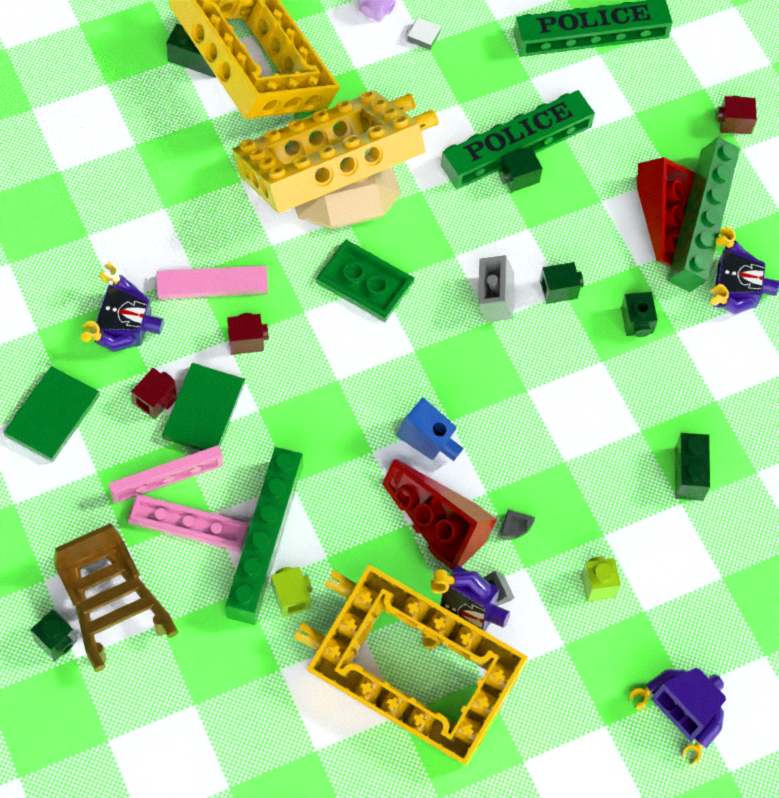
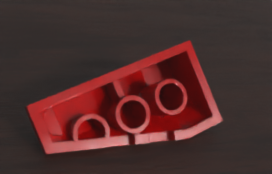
(664, 197)
(444, 518)

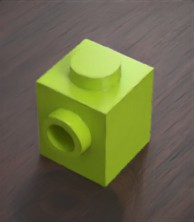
(600, 579)
(291, 590)

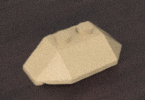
(353, 203)

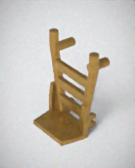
(87, 550)

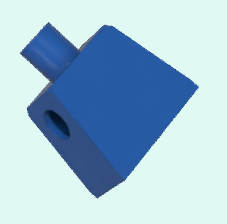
(429, 432)

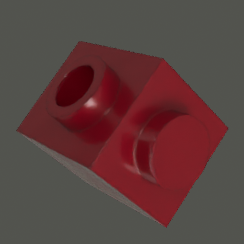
(737, 115)
(246, 333)
(154, 393)

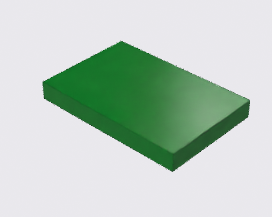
(365, 280)
(203, 408)
(51, 414)

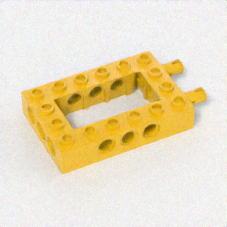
(304, 78)
(288, 175)
(363, 607)

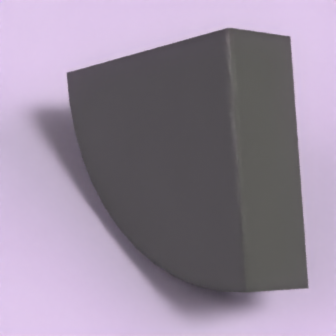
(516, 525)

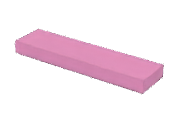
(212, 282)
(166, 474)
(188, 523)

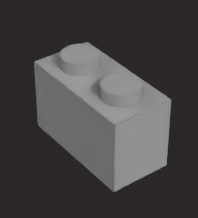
(496, 288)

